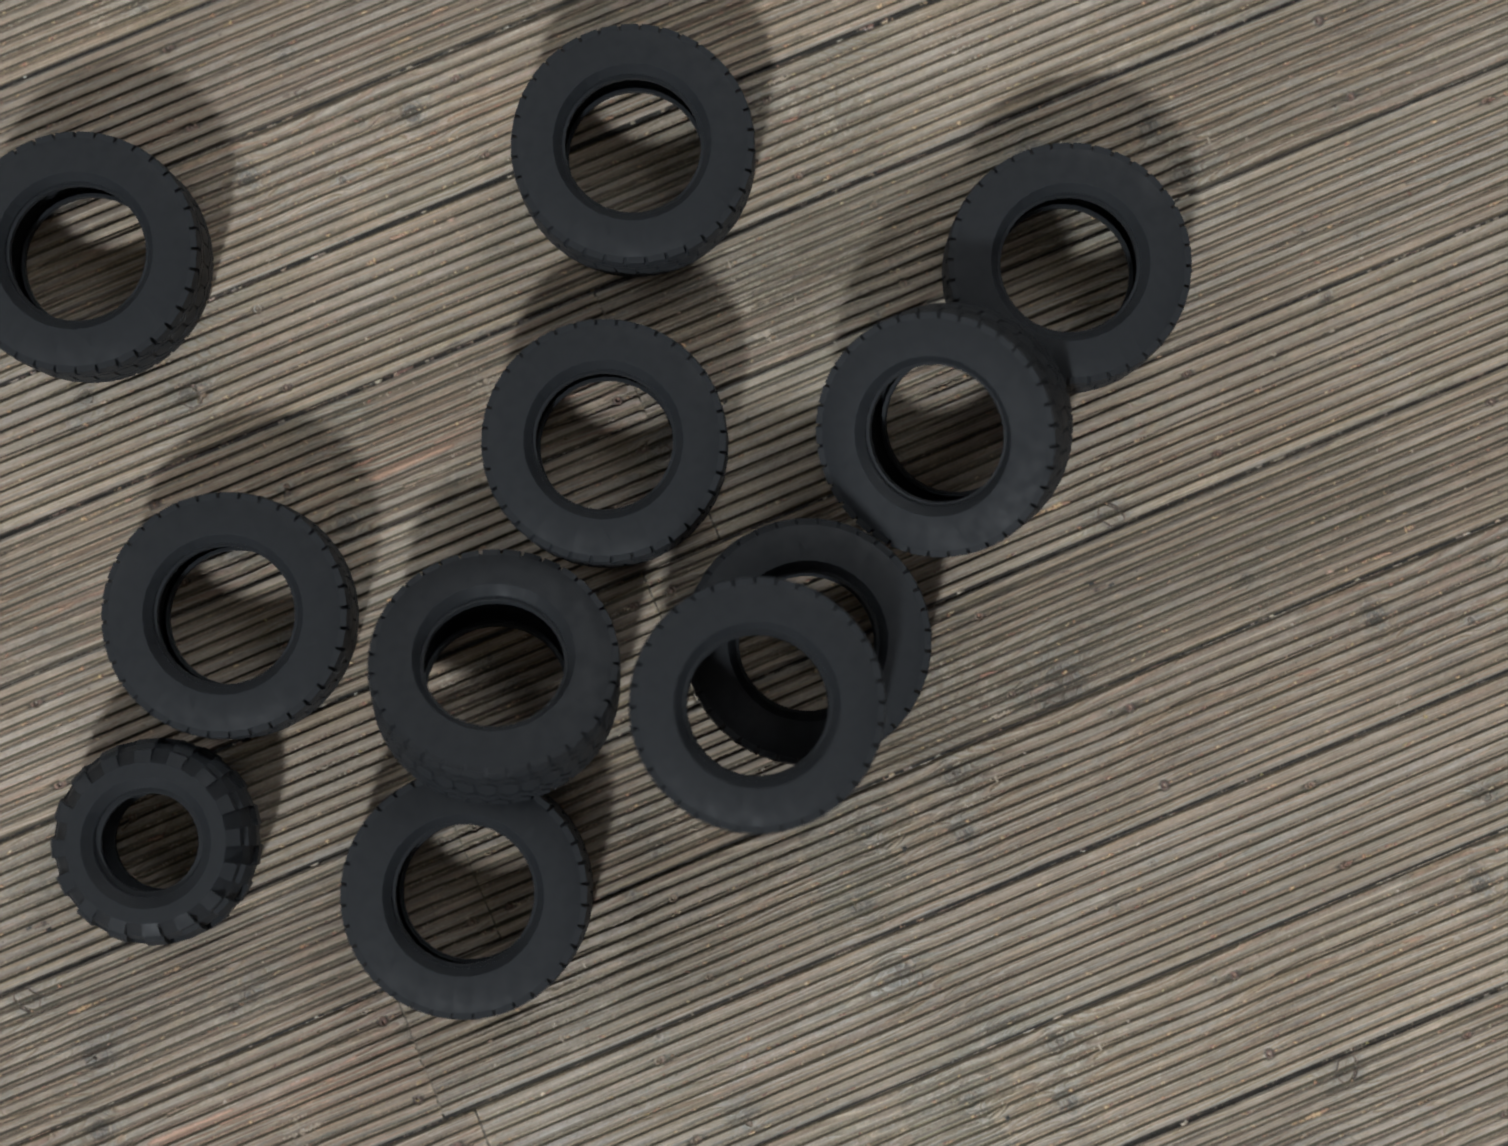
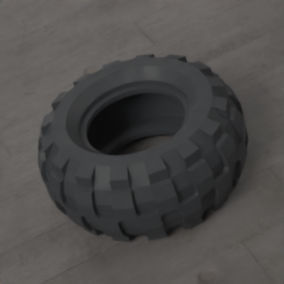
(89, 855)

